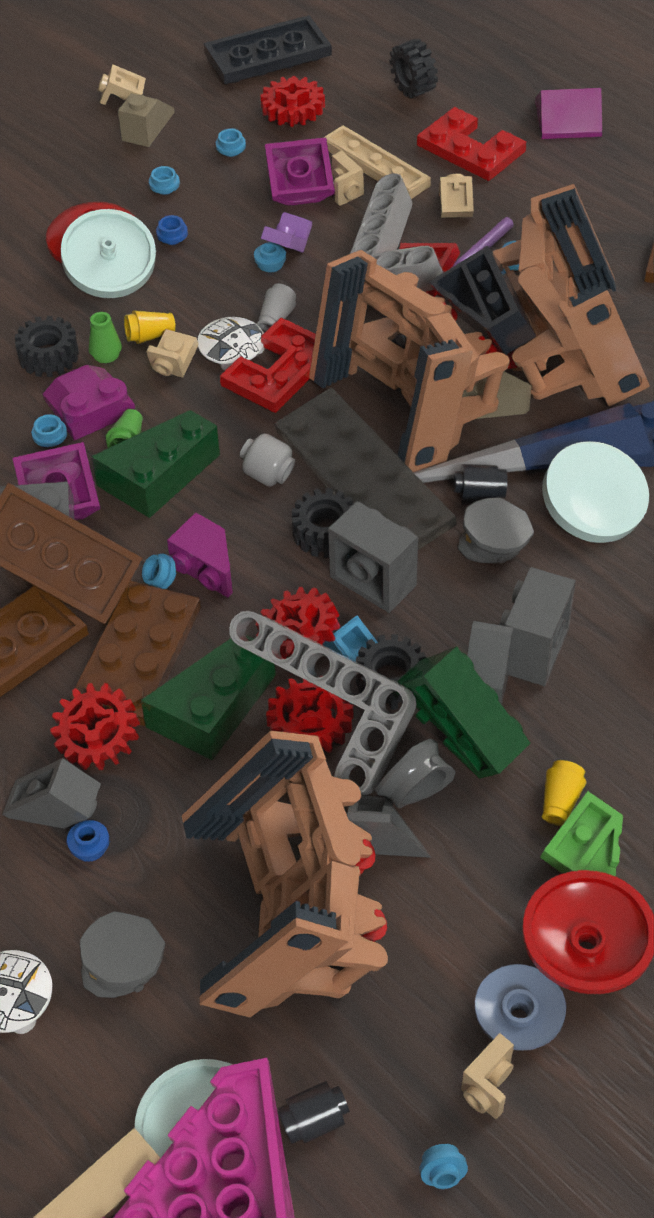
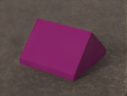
(569, 113)

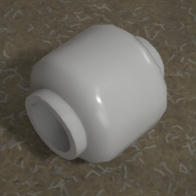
(267, 460)

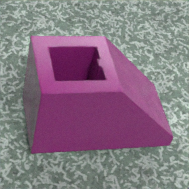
(202, 552)

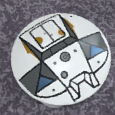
(229, 339)
(23, 991)

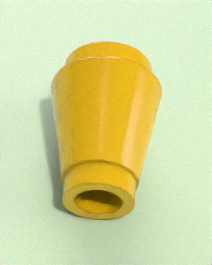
(145, 325)
(562, 789)

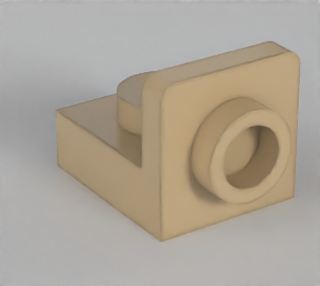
(120, 83)
(347, 178)
(456, 196)
(172, 353)
(486, 1074)

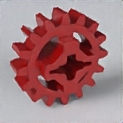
(292, 101)
(306, 614)
(310, 713)
(91, 724)

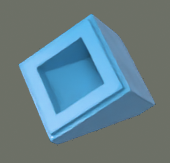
(350, 638)

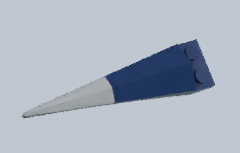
(622, 427)

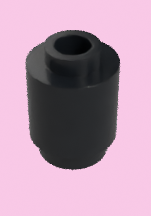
(480, 482)
(313, 1112)

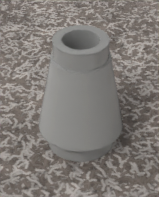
(277, 304)

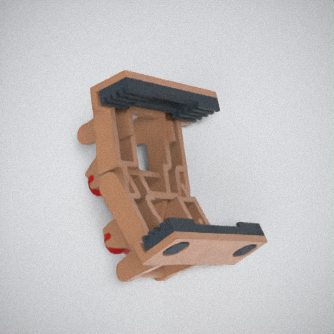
(575, 327)
(430, 370)
(308, 906)

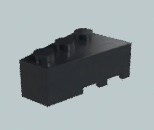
(486, 300)

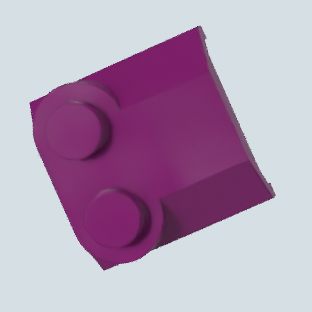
(299, 171)
(87, 400)
(62, 465)

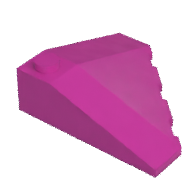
(222, 1157)

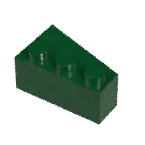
(157, 462)
(208, 698)
(465, 712)

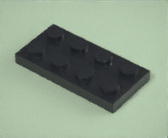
(267, 49)

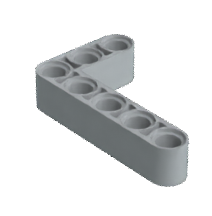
(383, 230)
(337, 682)

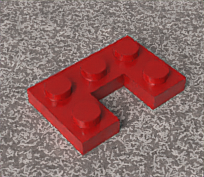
(450, 141)
(275, 385)

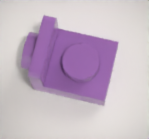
(290, 232)

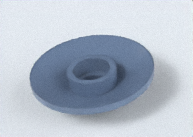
(523, 989)

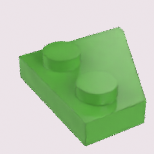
(587, 839)

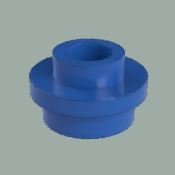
(171, 230)
(91, 849)

